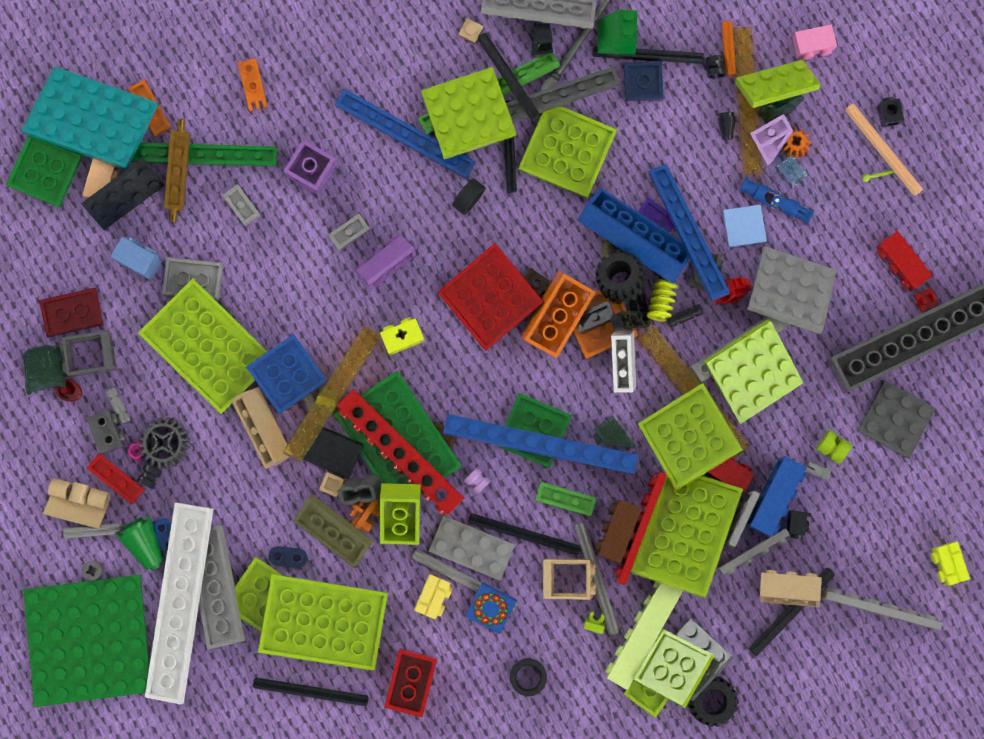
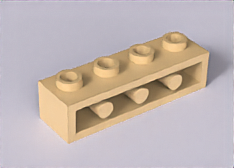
(261, 427)

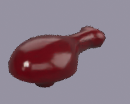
(70, 393)

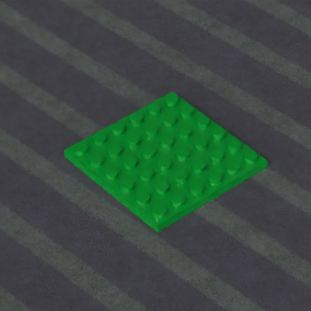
(87, 640)

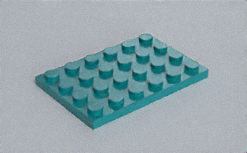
(90, 118)

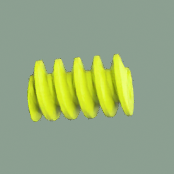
(661, 300)

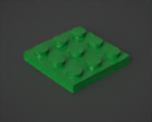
(44, 171)
(537, 418)

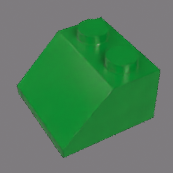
(618, 33)

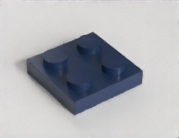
(643, 81)

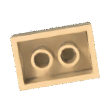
(790, 588)

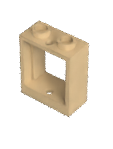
(548, 579)

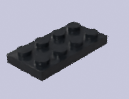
(123, 194)

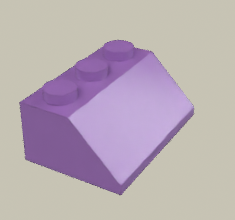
(386, 261)

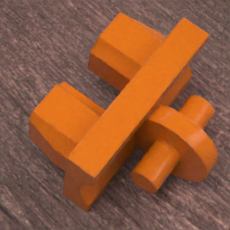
(362, 512)

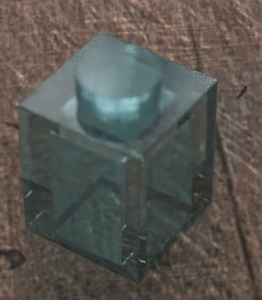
(792, 170)

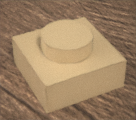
(470, 30)
(331, 484)

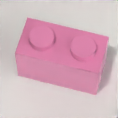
(814, 41)

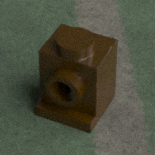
(532, 275)

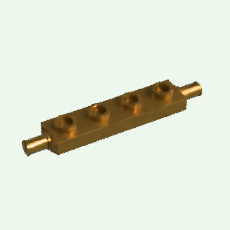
(177, 170)

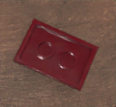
(71, 312)

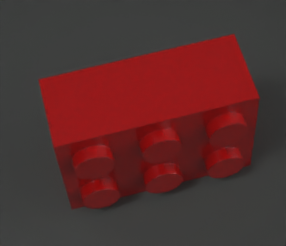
(411, 682)

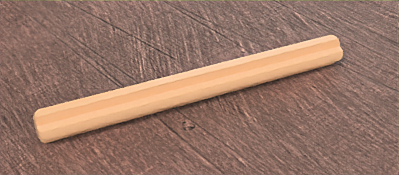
(884, 150)

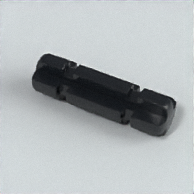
(685, 315)

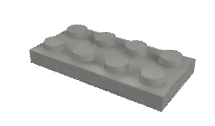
(471, 548)

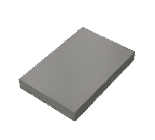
(181, 271)
(741, 518)

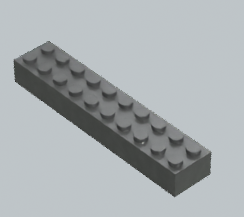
(909, 340)

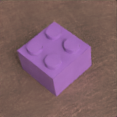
(310, 167)

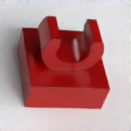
(926, 299)

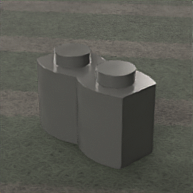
(360, 490)

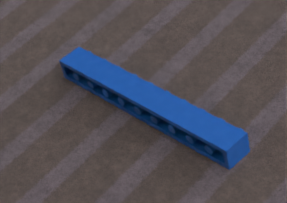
(540, 444)

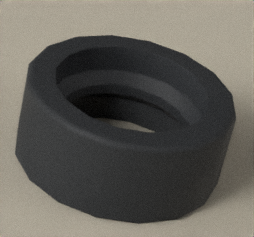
(468, 196)
(528, 662)

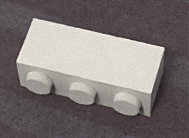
(623, 361)

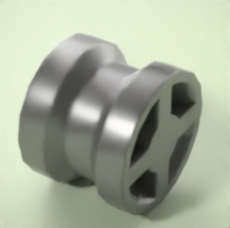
(97, 569)

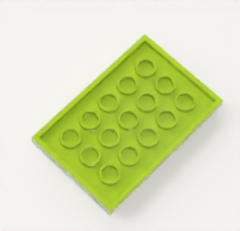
(204, 345)
(687, 534)
(323, 622)

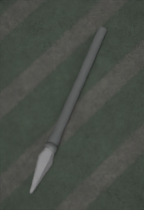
(557, 73)

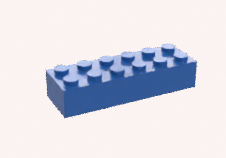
(635, 234)

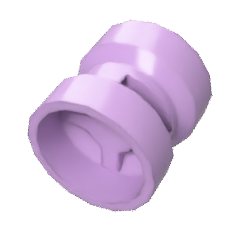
(477, 480)

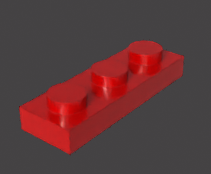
(115, 478)

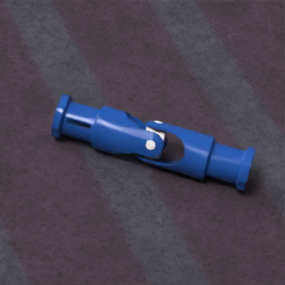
(788, 206)

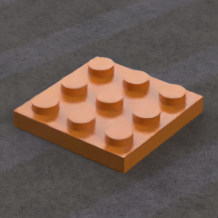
(599, 338)

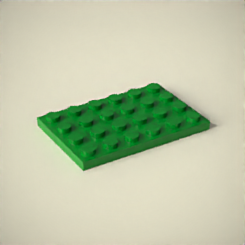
(405, 414)

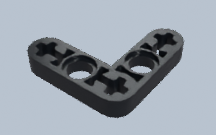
(637, 315)

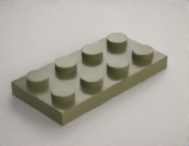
(333, 531)

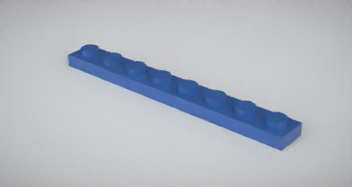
(402, 132)
(688, 232)

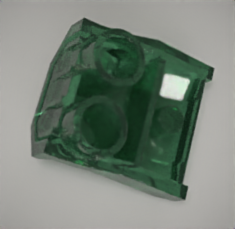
(43, 368)

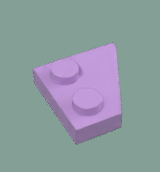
(772, 137)

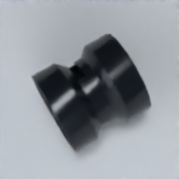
(715, 66)
(148, 478)

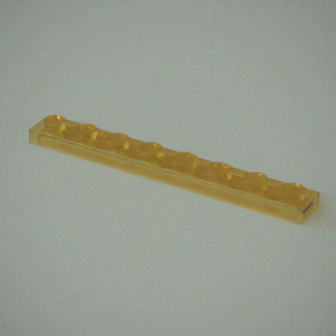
(747, 115)
(678, 372)
(332, 394)

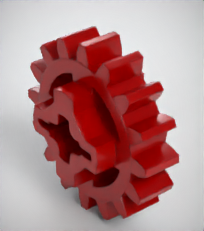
(738, 289)

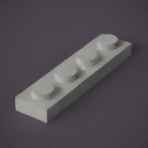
(760, 548)

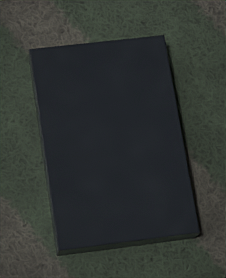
(334, 452)

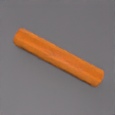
(728, 47)

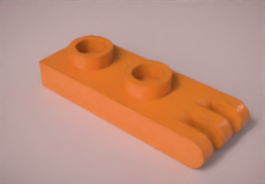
(252, 83)

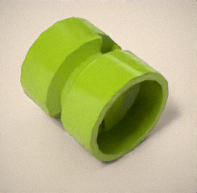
(834, 447)

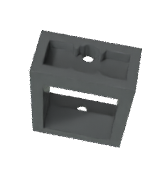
(107, 347)

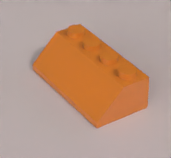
(558, 314)

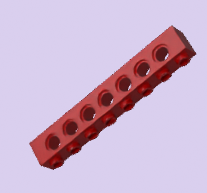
(355, 400)

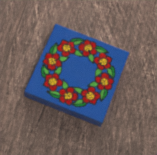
(491, 607)

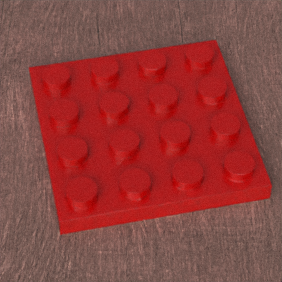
(490, 296)

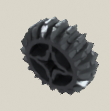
(158, 449)

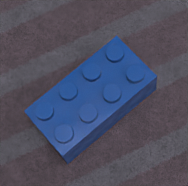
(776, 496)

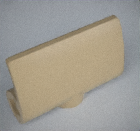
(76, 503)

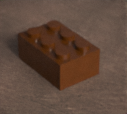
(617, 531)

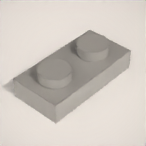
(241, 205)
(349, 232)

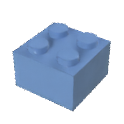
(134, 257)

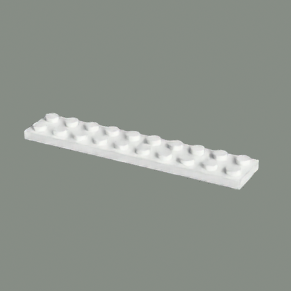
(179, 603)

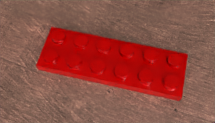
(649, 502)

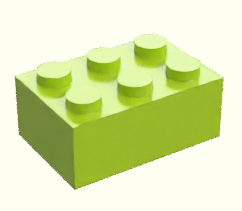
(400, 514)

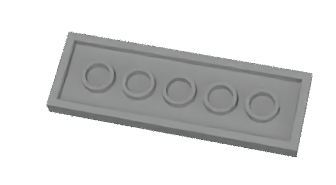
(564, 12)
(218, 595)
(886, 609)

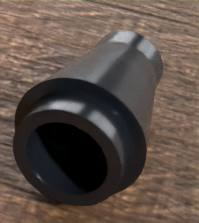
(727, 124)

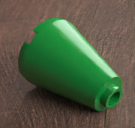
(141, 542)

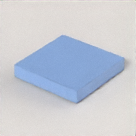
(744, 226)

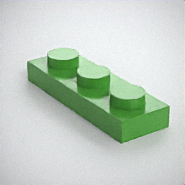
(565, 499)

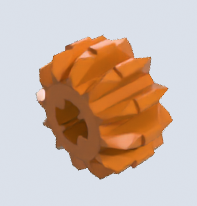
(802, 146)

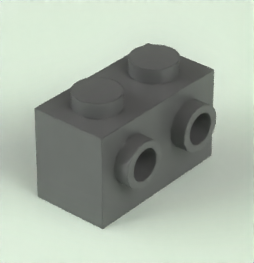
(106, 431)

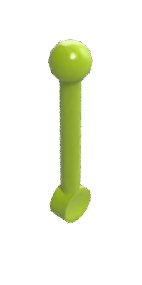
(866, 177)

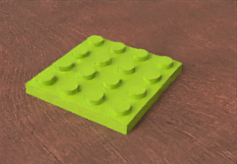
(468, 113)
(567, 150)
(753, 371)
(690, 436)

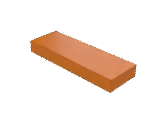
(159, 122)

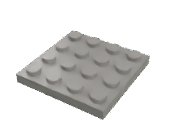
(792, 290)

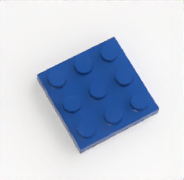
(286, 374)

